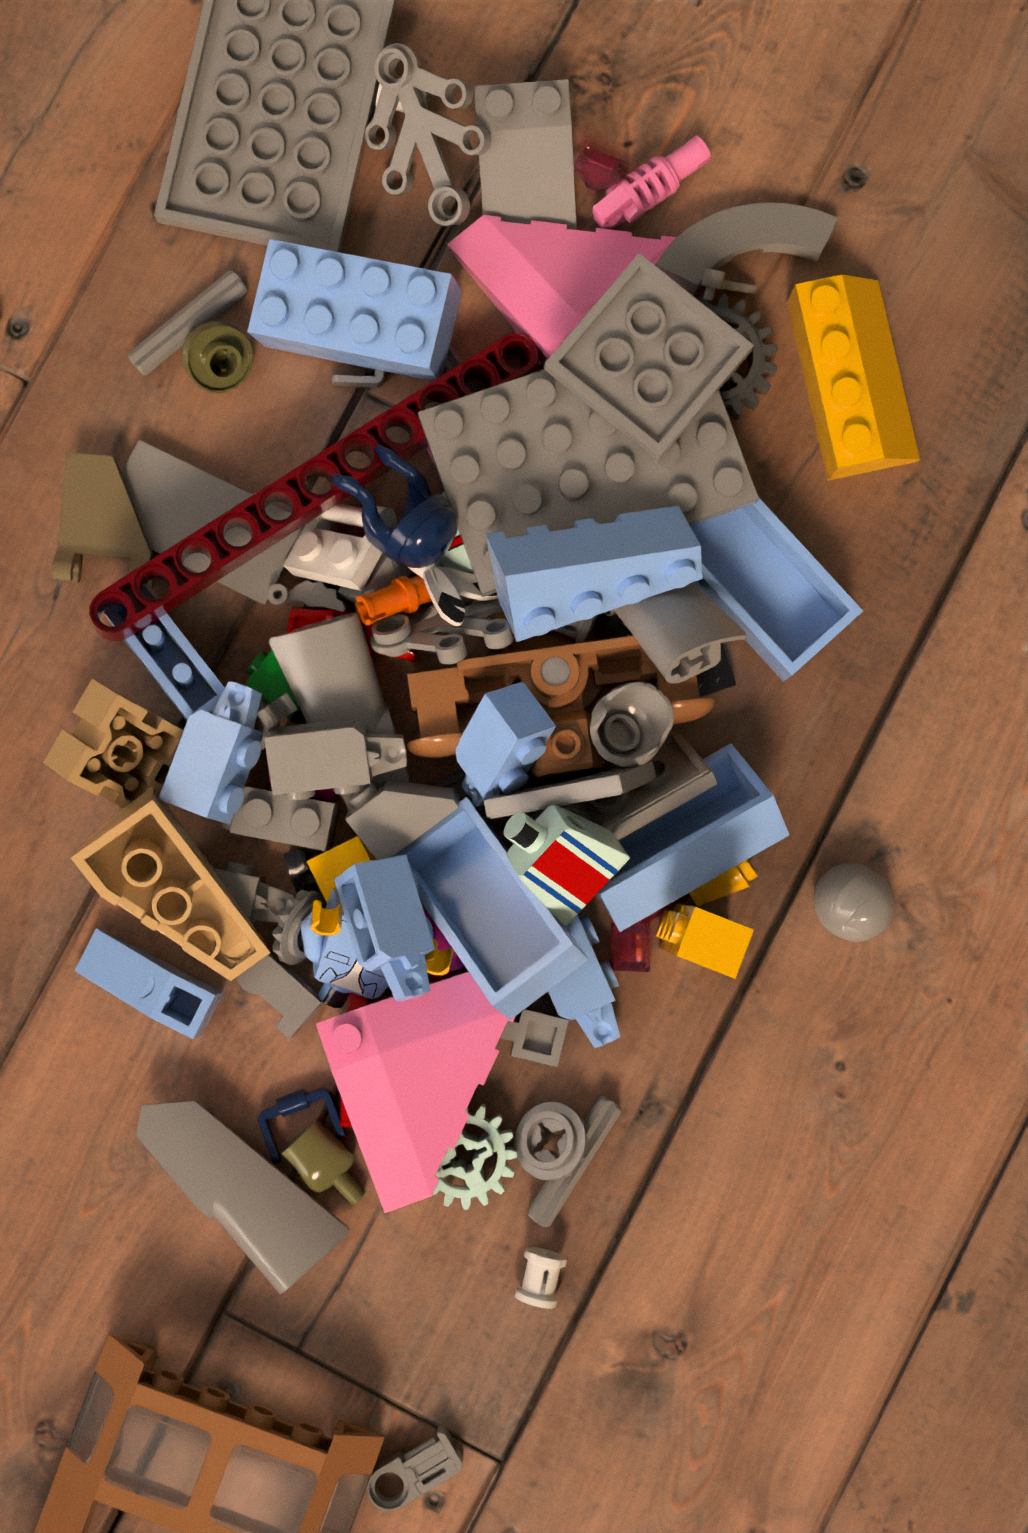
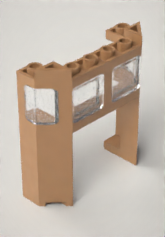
(201, 1459)

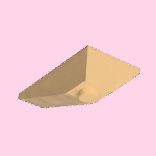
(161, 877)

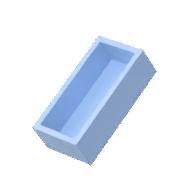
(355, 310)
(771, 587)
(694, 841)
(488, 913)

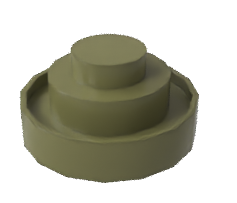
(217, 356)

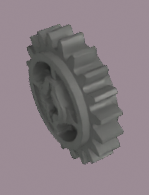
(741, 389)

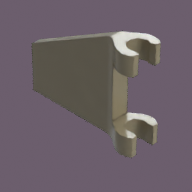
(97, 517)

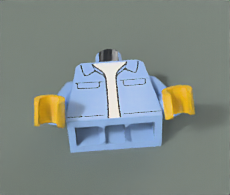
(334, 959)

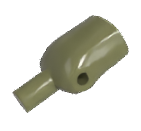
(323, 1161)

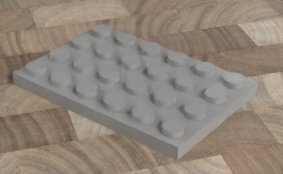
(274, 119)
(547, 458)

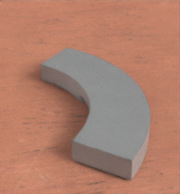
(744, 229)

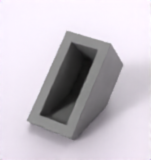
(398, 814)

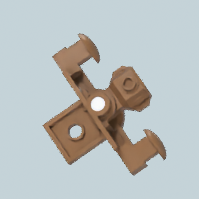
(563, 681)

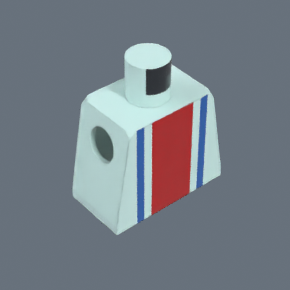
(563, 858)

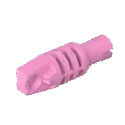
(650, 184)

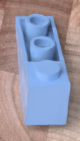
(149, 984)

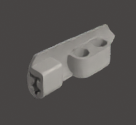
(680, 631)
(336, 679)
(249, 1196)

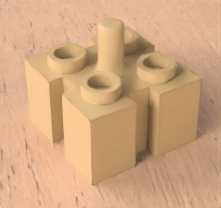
(114, 746)

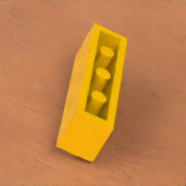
(704, 938)

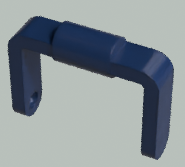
(293, 1103)

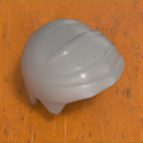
(631, 724)
(854, 902)

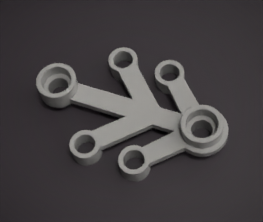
(420, 129)
(415, 631)

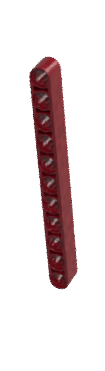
(291, 489)

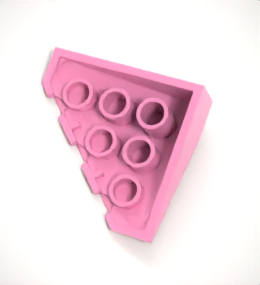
(545, 273)
(410, 1077)

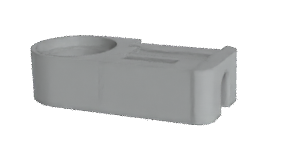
(419, 1470)

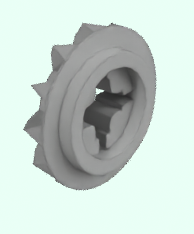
(288, 932)
(532, 1136)

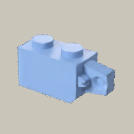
(502, 742)
(216, 756)
(388, 923)
(587, 990)

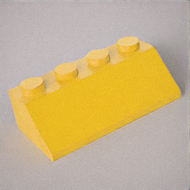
(851, 375)

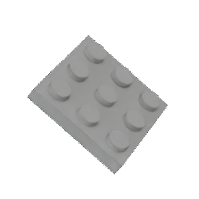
(648, 357)

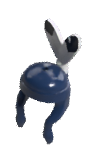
(420, 537)

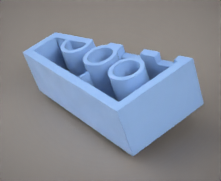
(591, 568)

